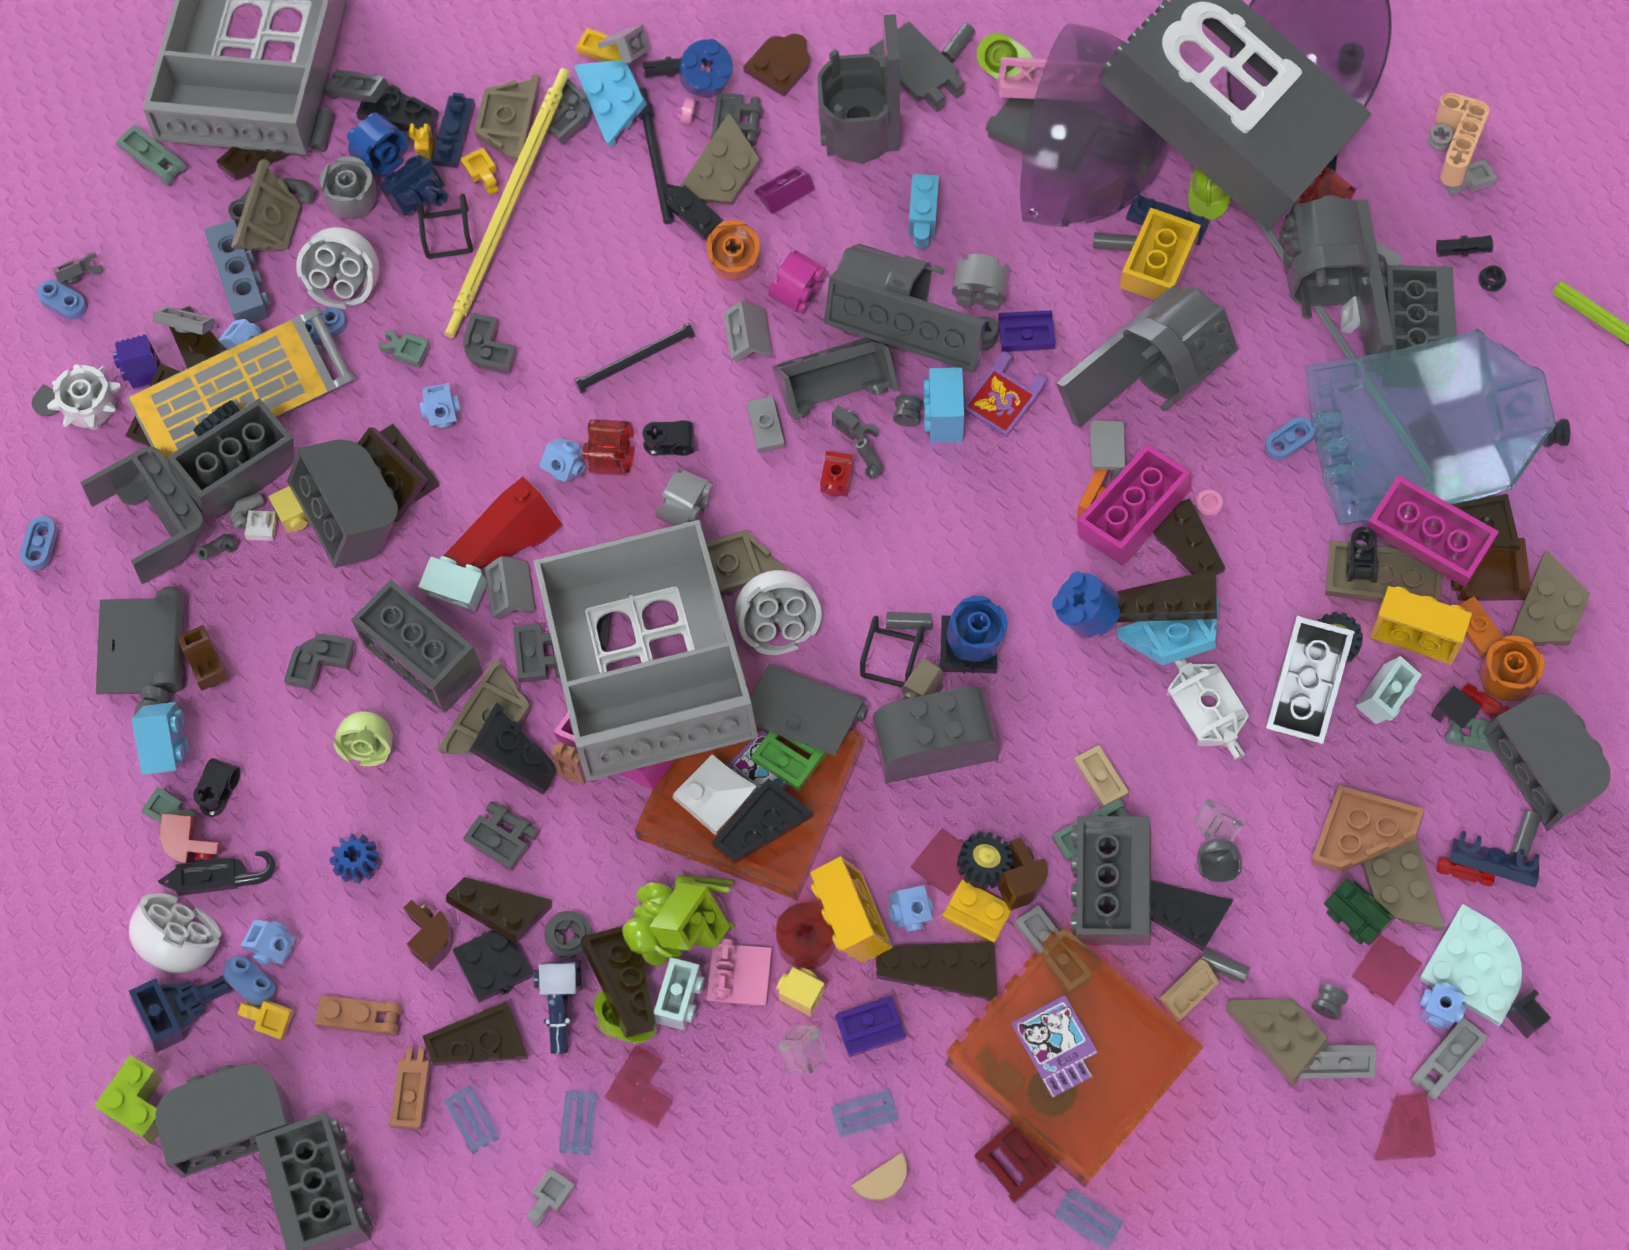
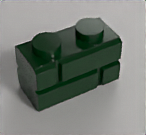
(1358, 911)

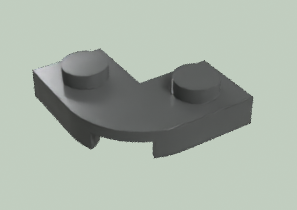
(572, 114)
(481, 348)
(312, 654)

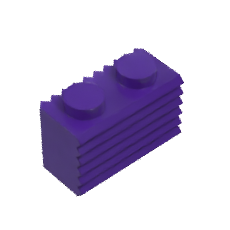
(136, 360)

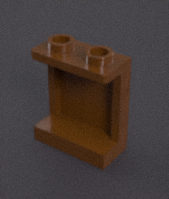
(1499, 576)

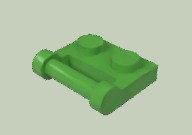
(785, 762)

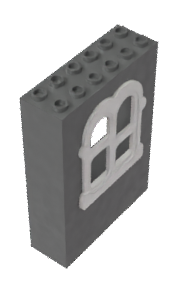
(1254, 154)

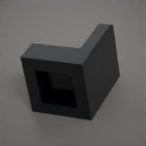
(1456, 707)
(1528, 1015)

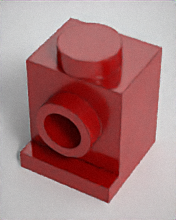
(837, 464)

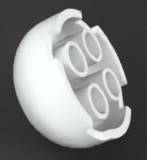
(341, 255)
(779, 599)
(167, 936)

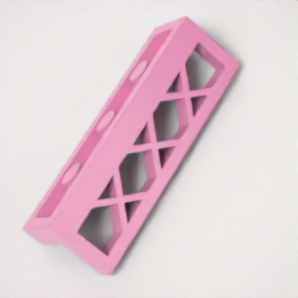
(1019, 85)

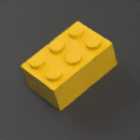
(1159, 254)
(1421, 624)
(850, 910)

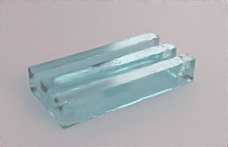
(884, 1095)
(483, 1141)
(575, 1148)
(1104, 1243)

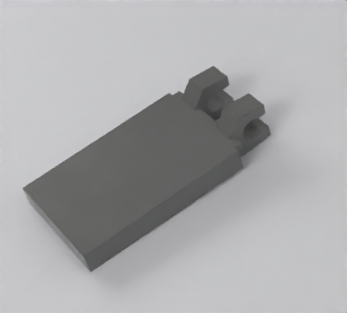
(923, 68)

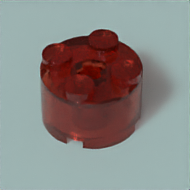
(1328, 184)
(609, 447)
(795, 948)

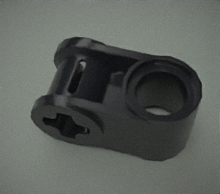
(673, 438)
(1362, 561)
(216, 786)

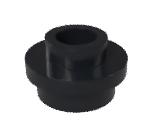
(1495, 273)

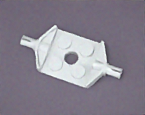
(1214, 724)

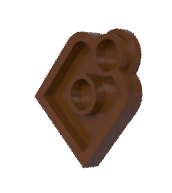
(780, 62)

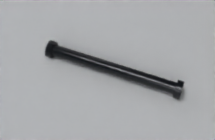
(634, 357)

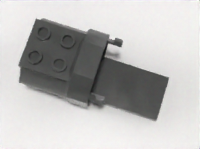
(861, 101)
(1336, 258)
(888, 302)
(1165, 346)

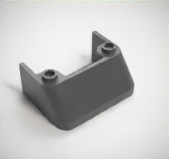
(834, 373)
(148, 477)

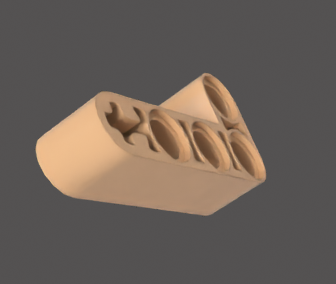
(1468, 120)

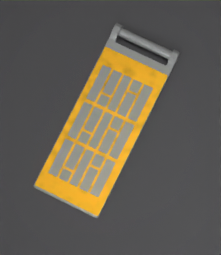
(273, 366)

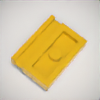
(977, 912)

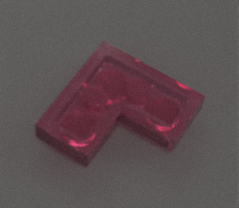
(631, 1088)

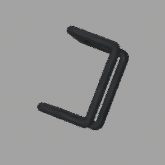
(422, 215)
(874, 627)

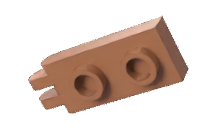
(568, 763)
(410, 1091)

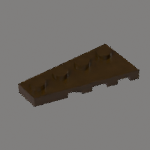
(946, 967)

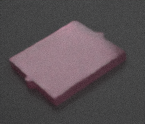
(938, 862)
(1387, 970)

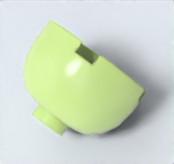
(364, 738)

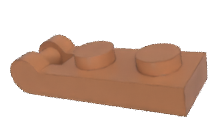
(357, 1015)

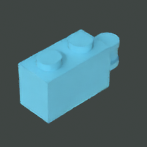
(923, 209)

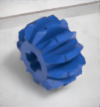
(347, 850)

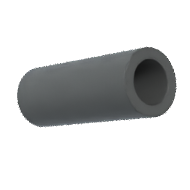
(958, 42)
(321, 130)
(1114, 241)
(908, 620)
(1526, 833)
(1226, 966)

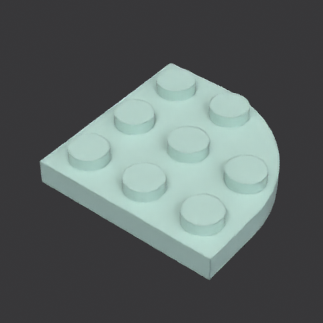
(1479, 962)

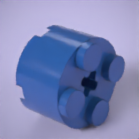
(706, 53)
(378, 144)
(1087, 605)
(976, 629)

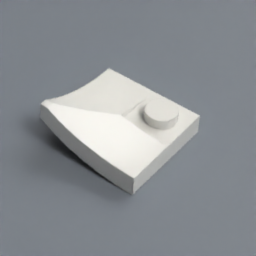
(714, 794)

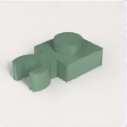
(406, 350)
(162, 802)

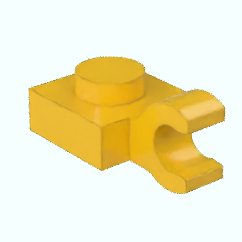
(423, 140)
(480, 167)
(270, 1017)

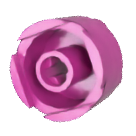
(796, 281)

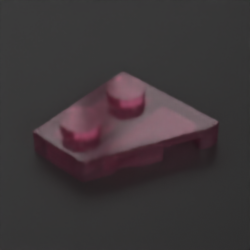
(1407, 1130)

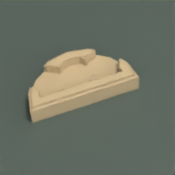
(884, 1181)

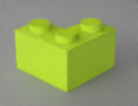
(690, 919)
(128, 1096)

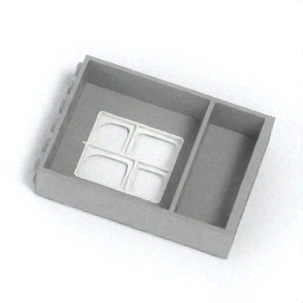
(234, 99)
(663, 704)

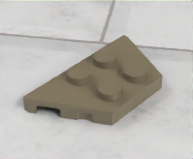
(507, 115)
(723, 165)
(267, 213)
(738, 560)
(1552, 605)
(493, 688)
(1403, 885)
(1280, 1032)

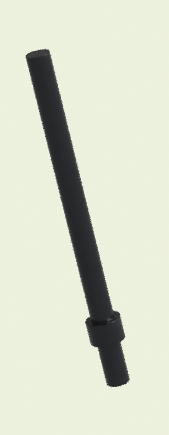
(647, 116)

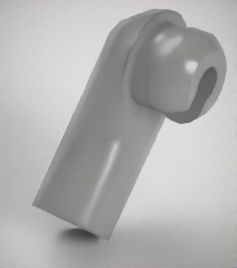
(240, 509)

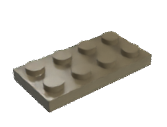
(1394, 570)

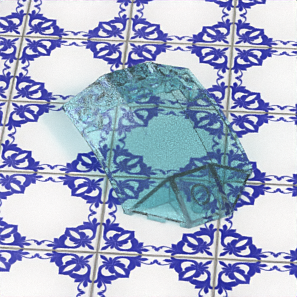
(1438, 413)

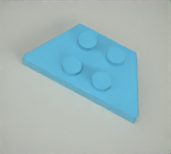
(612, 95)
(1171, 639)

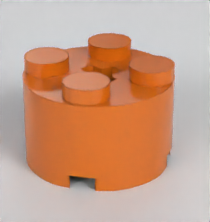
(738, 235)
(1511, 668)

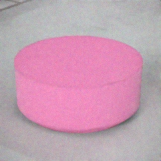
(688, 111)
(1209, 504)

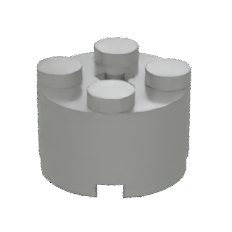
(348, 187)
(980, 281)
(684, 498)

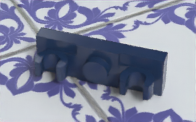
(453, 131)
(1140, 207)
(1495, 861)

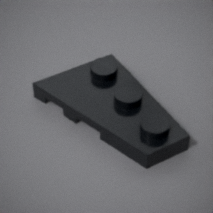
(400, 109)
(512, 752)
(760, 821)
(1187, 912)

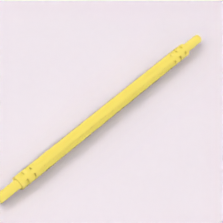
(507, 203)

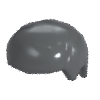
(1219, 860)

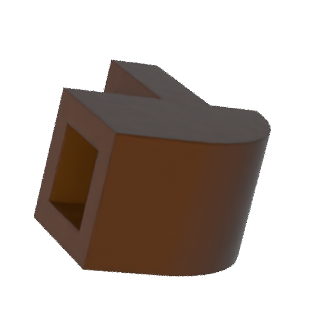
(202, 657)
(1025, 879)
(433, 939)

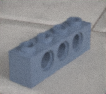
(249, 306)

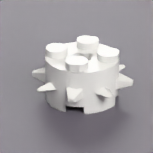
(84, 396)

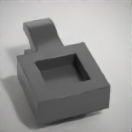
(71, 270)
(849, 424)

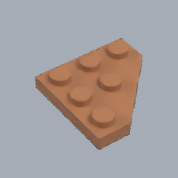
(1364, 828)

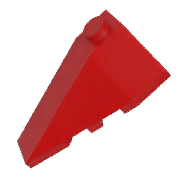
(508, 525)

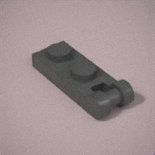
(355, 86)

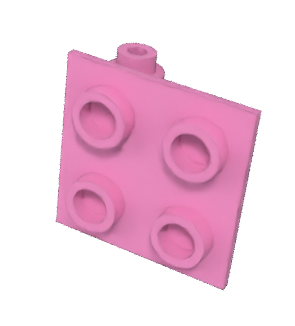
(739, 974)

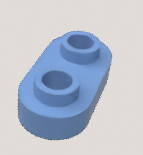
(59, 299)
(335, 327)
(1288, 440)
(38, 545)
(246, 979)

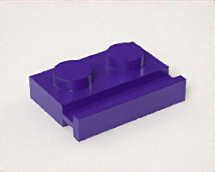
(1026, 331)
(870, 1026)

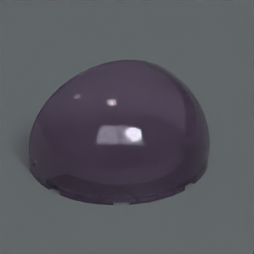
(1083, 144)

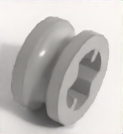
(1434, 140)

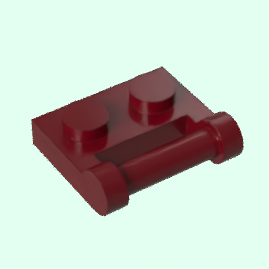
(1023, 1155)

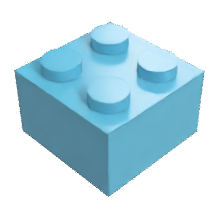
(944, 405)
(160, 738)

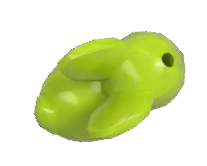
(637, 930)

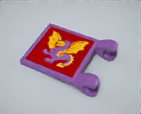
(1001, 399)

